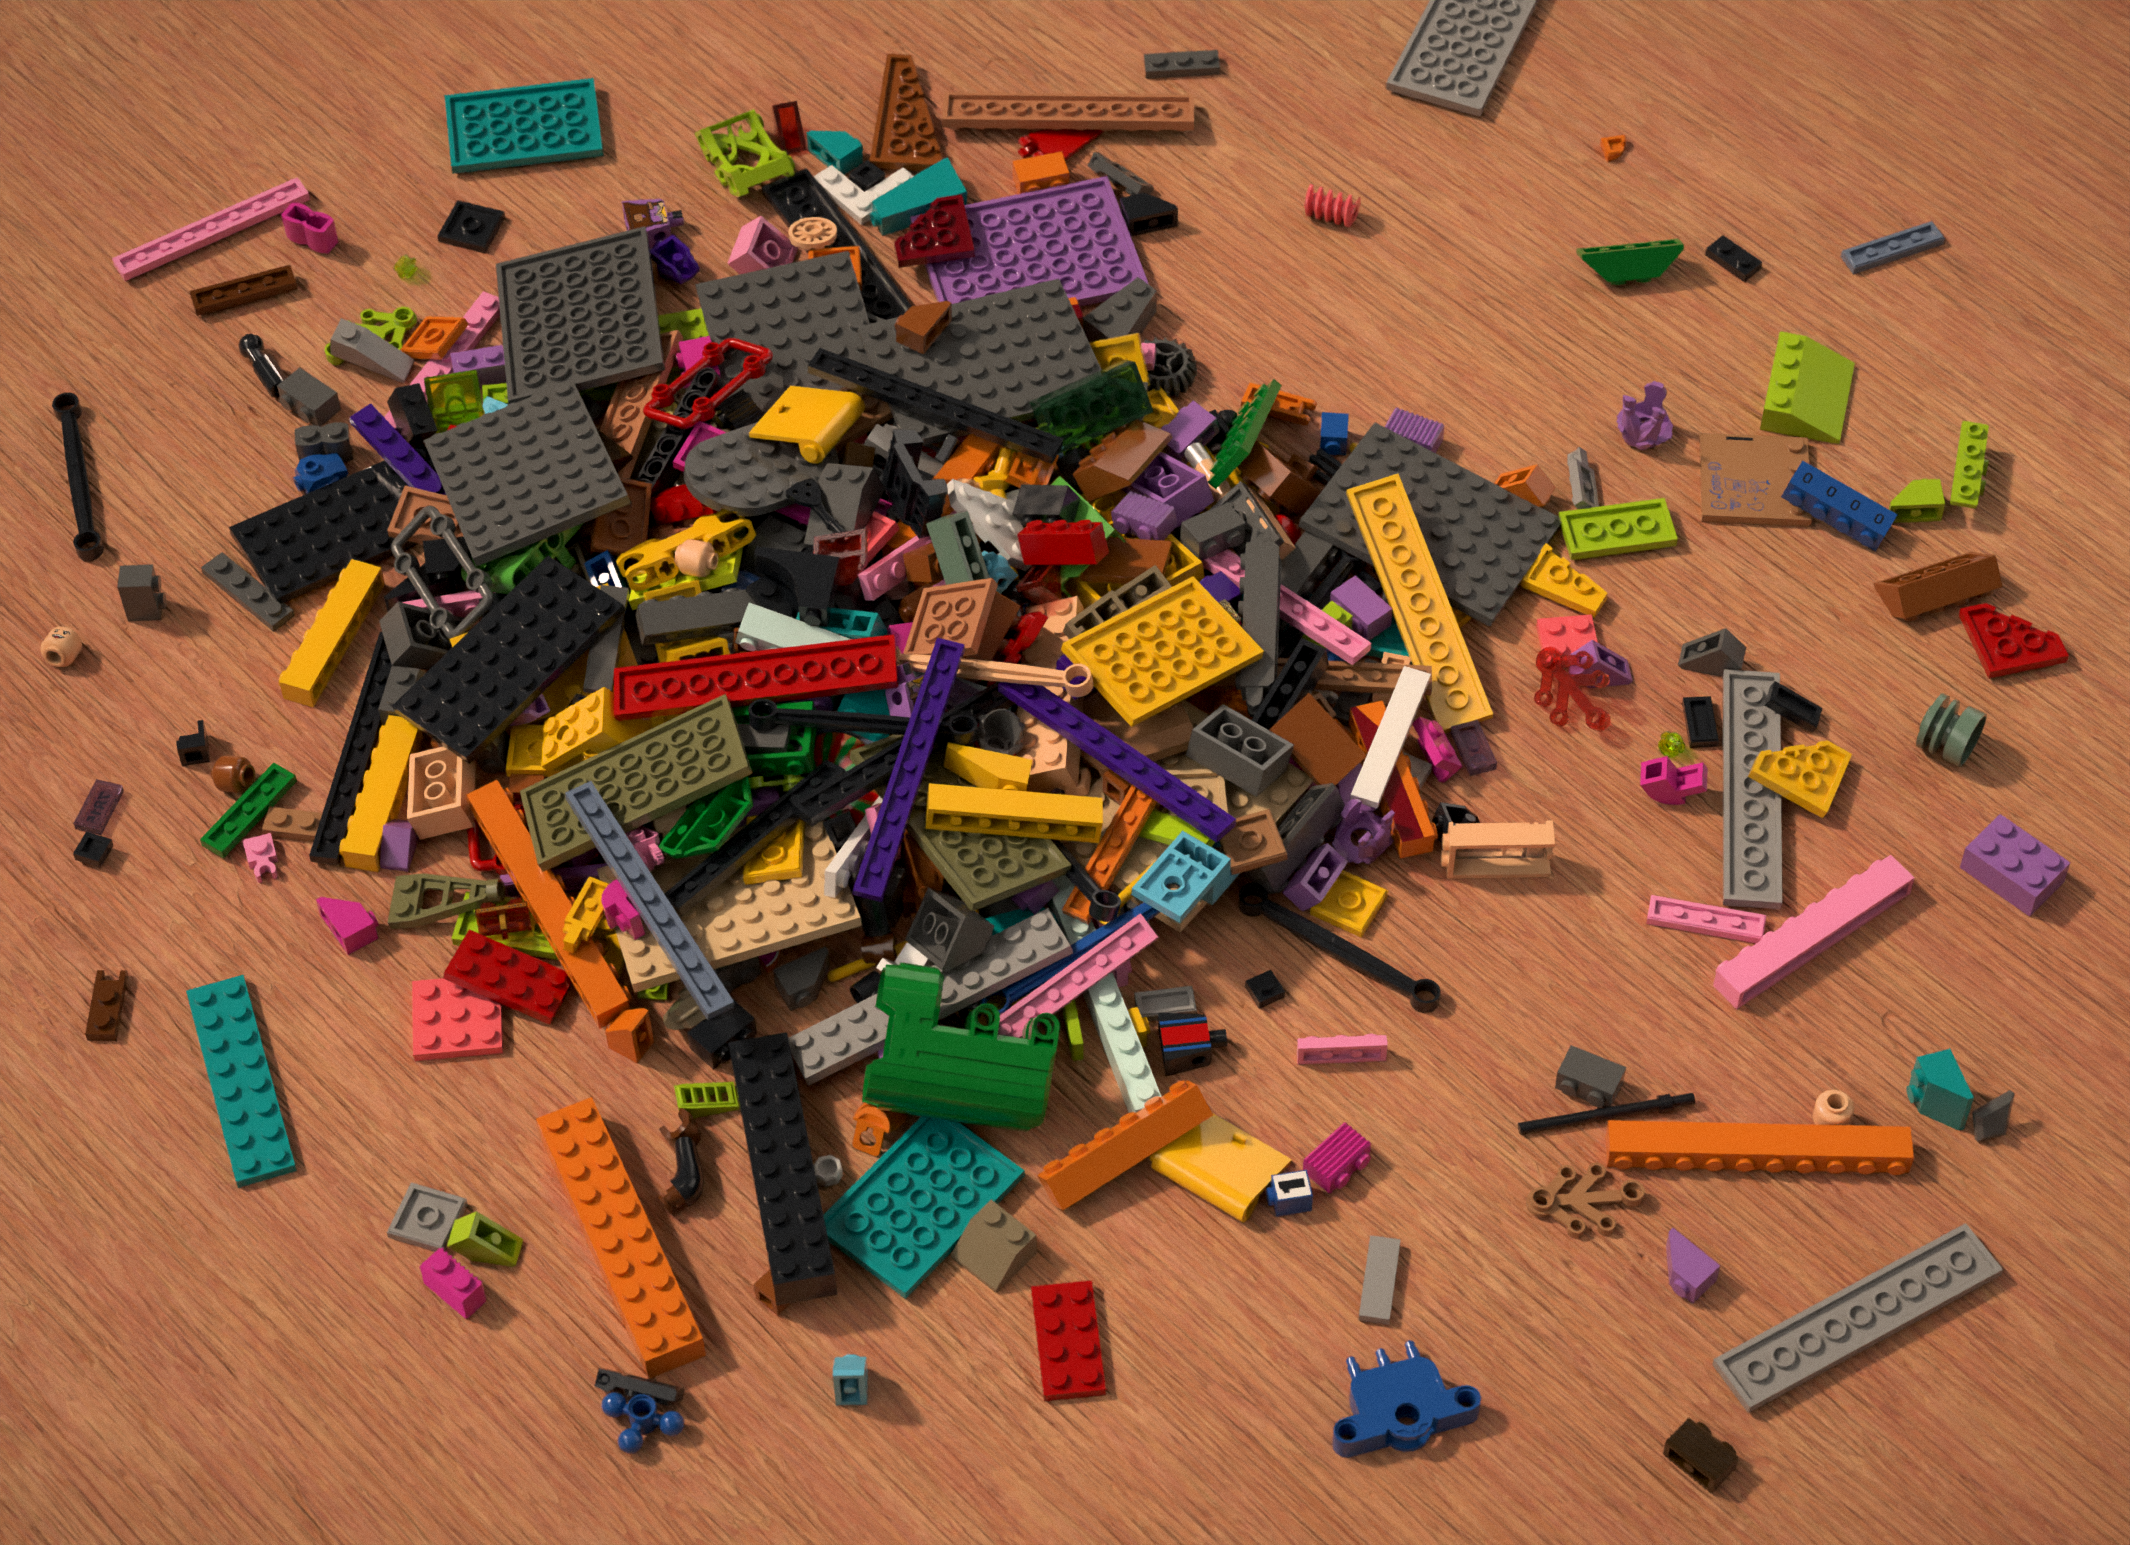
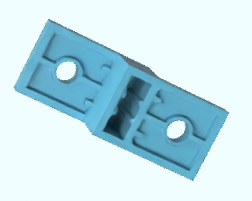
(1192, 865)

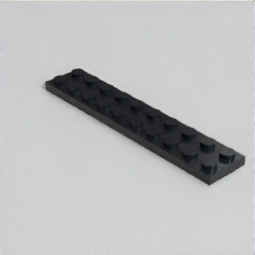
(803, 198)

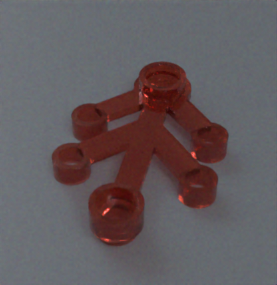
(1569, 685)

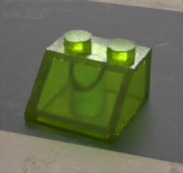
(454, 398)

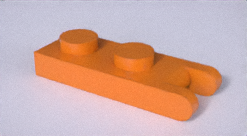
(1286, 405)

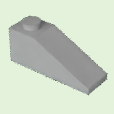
(369, 351)

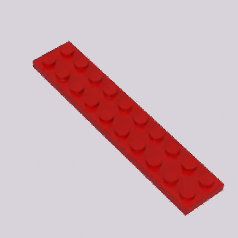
(756, 675)

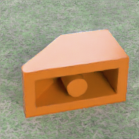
(1529, 484)
(630, 1033)

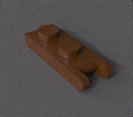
(106, 1007)

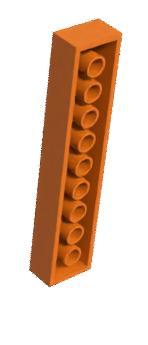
(621, 1238)

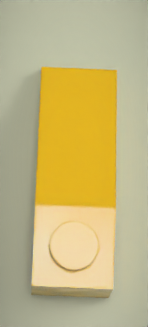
(988, 768)

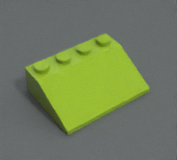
(1807, 390)

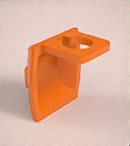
(880, 1121)

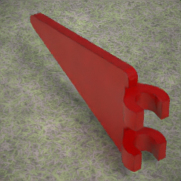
(1053, 141)

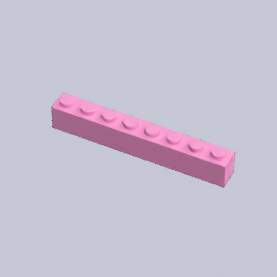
(1813, 931)

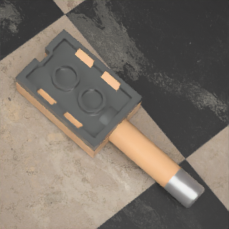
(1244, 501)

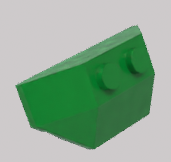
(1632, 261)
(708, 821)

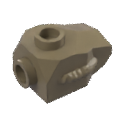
(683, 1013)

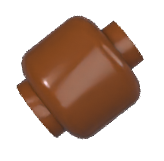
(233, 774)

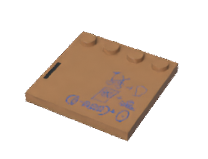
(1747, 476)

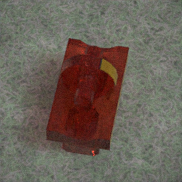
(503, 918)

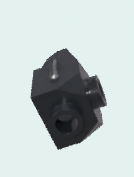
(1452, 813)

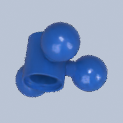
(630, 1439)

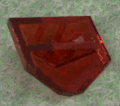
(850, 548)

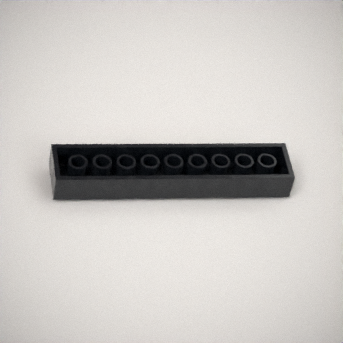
(782, 1169)

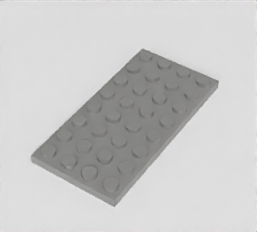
(1460, 51)

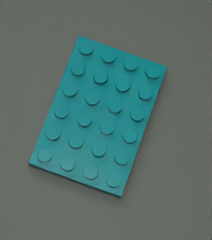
(523, 125)
(918, 1201)

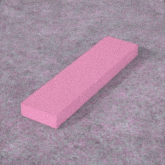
(1706, 919)

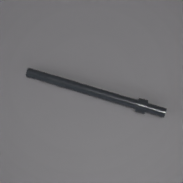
(1662, 1103)

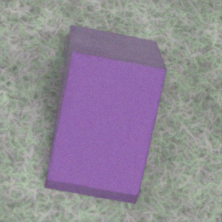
(398, 845)

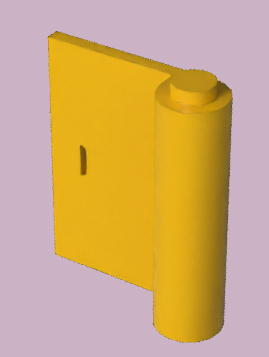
(810, 418)
(1221, 1165)

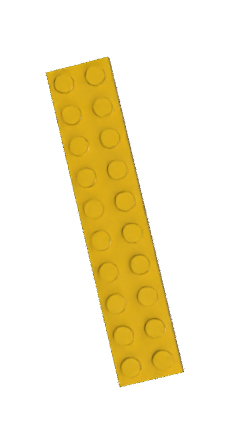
(1418, 600)

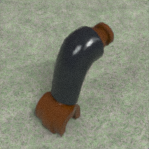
(878, 939)
(689, 1179)

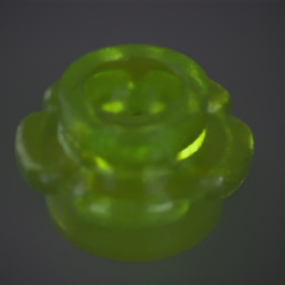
(405, 266)
(1671, 744)

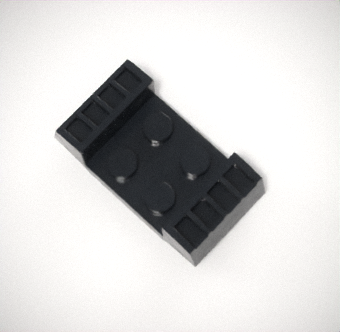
(911, 496)

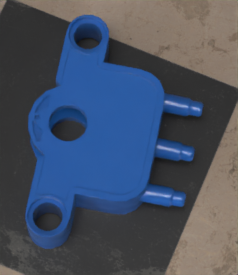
(1398, 1391)

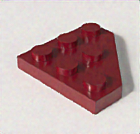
(937, 235)

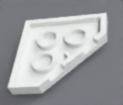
(990, 518)

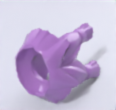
(1657, 424)
(1368, 848)

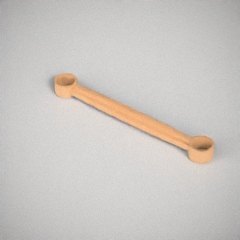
(1011, 673)

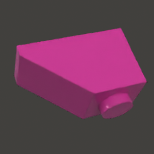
(348, 922)

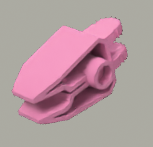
(646, 844)

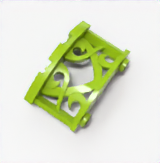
(741, 177)

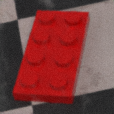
(508, 976)
(1068, 1341)

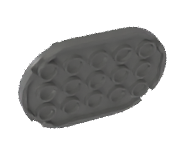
(748, 472)

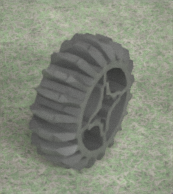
(1173, 367)

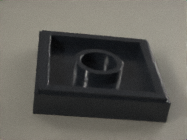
(471, 226)

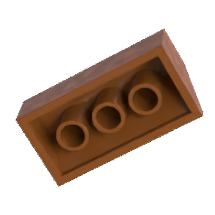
(1120, 458)
(1940, 585)

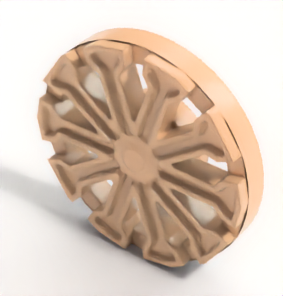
(814, 233)

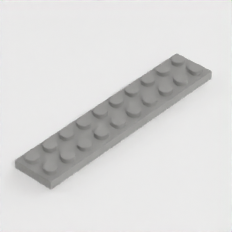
(1749, 809)
(863, 1026)
(1856, 1317)

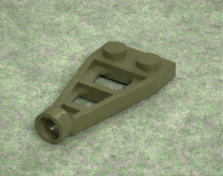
(409, 894)

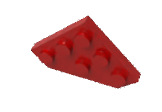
(1026, 632)
(2009, 643)

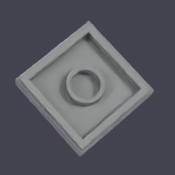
(426, 1217)

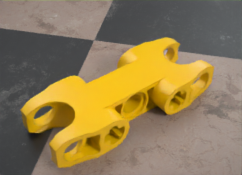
(658, 556)

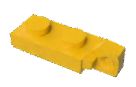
(584, 914)

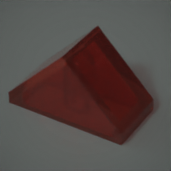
(788, 127)
(1041, 584)

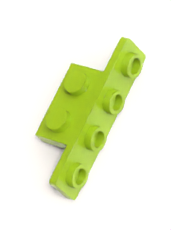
(1970, 465)

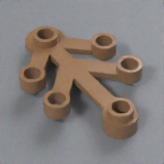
(1581, 1199)

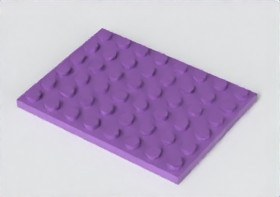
(1040, 237)

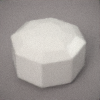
(828, 1170)

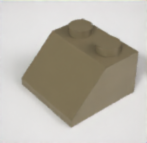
(994, 1246)

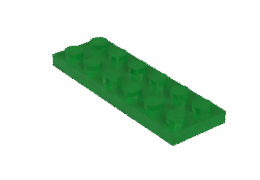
(1243, 433)

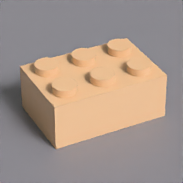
(439, 792)

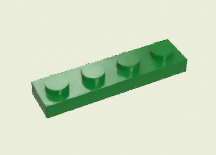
(248, 810)

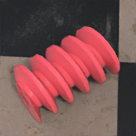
(1331, 207)

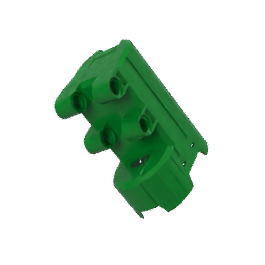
(955, 1071)

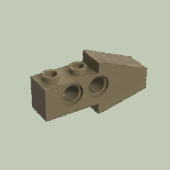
(1115, 602)

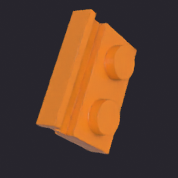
(1030, 471)

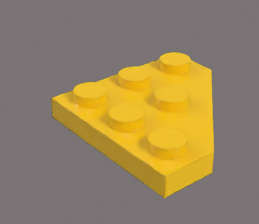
(1803, 773)

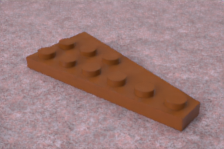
(903, 123)

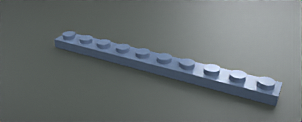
(649, 900)

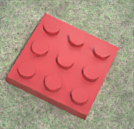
(453, 1021)

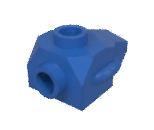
(318, 471)

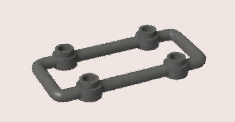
(409, 566)

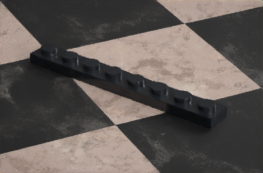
(747, 842)

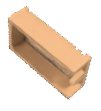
(1498, 850)

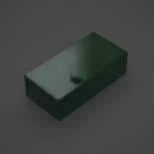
(1093, 404)

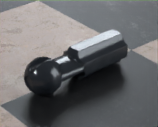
(264, 365)

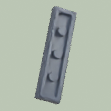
(1892, 247)

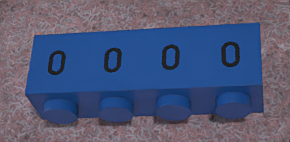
(1839, 505)

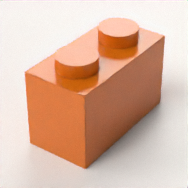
(1040, 172)

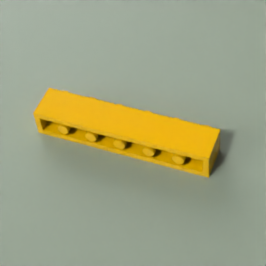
(331, 633)
(382, 793)
(1014, 813)

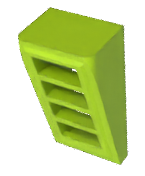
(699, 1109)

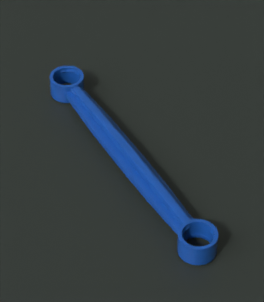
(1032, 982)

